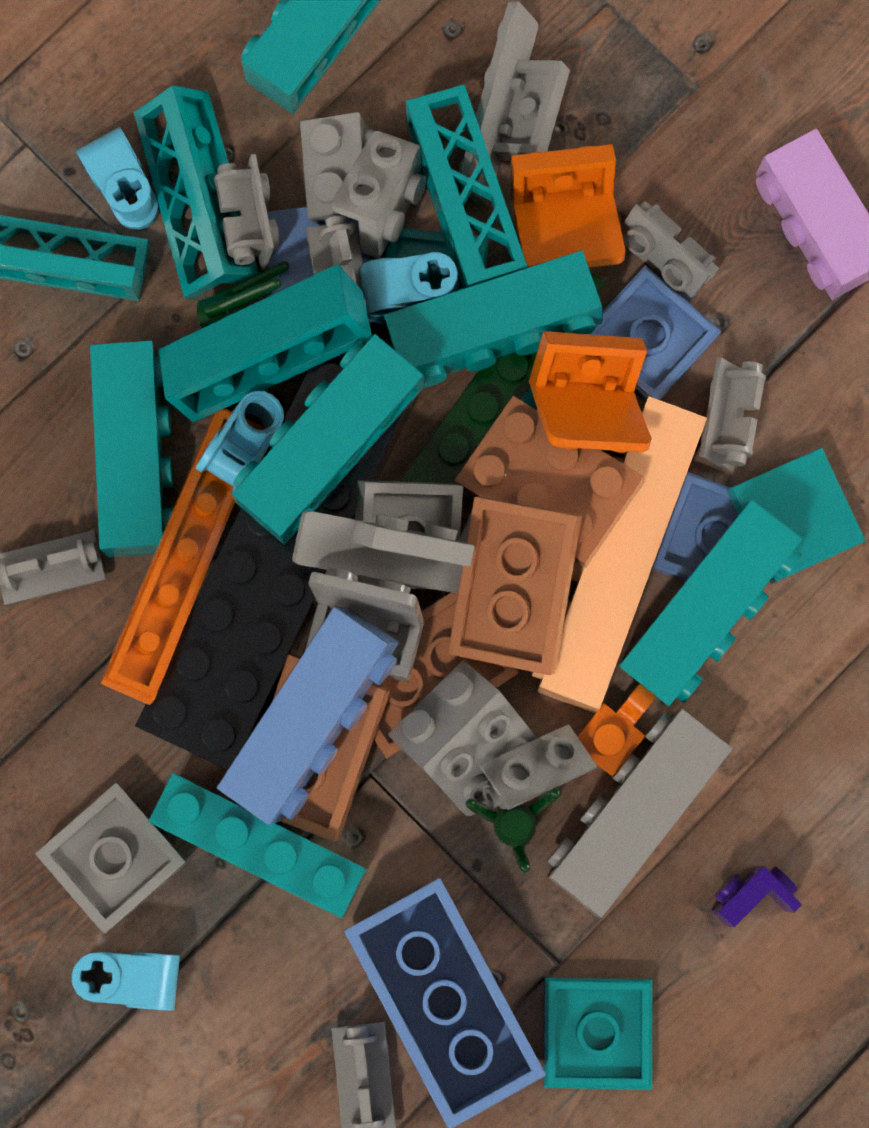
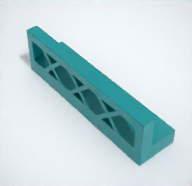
(198, 146)
(443, 191)
(70, 272)

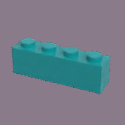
(301, 46)
(496, 318)
(264, 343)
(328, 438)
(130, 447)
(710, 604)
(256, 847)

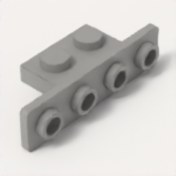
(518, 96)
(383, 550)

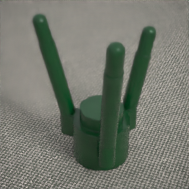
(235, 298)
(516, 825)

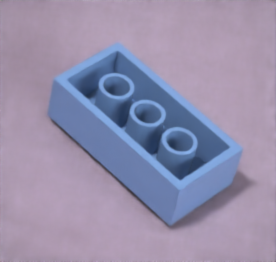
(444, 1003)

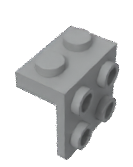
(384, 606)
(458, 730)

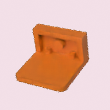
(567, 205)
(587, 391)

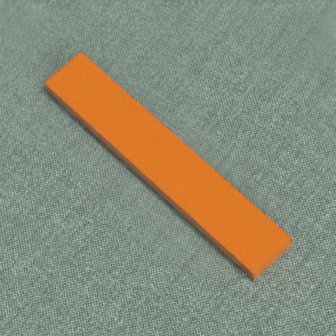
(172, 579)

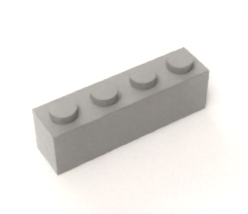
(639, 812)

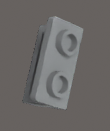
(329, 153)
(381, 190)

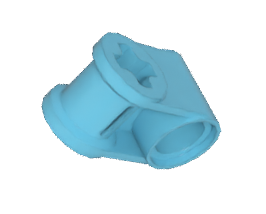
(119, 176)
(405, 281)
(238, 441)
(138, 979)

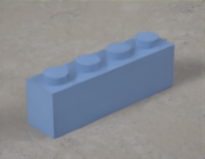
(308, 715)

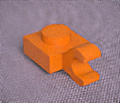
(611, 734)

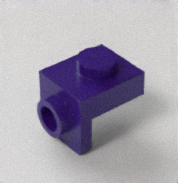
(741, 895)

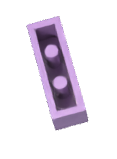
(818, 212)

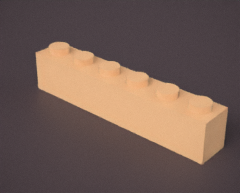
(616, 576)

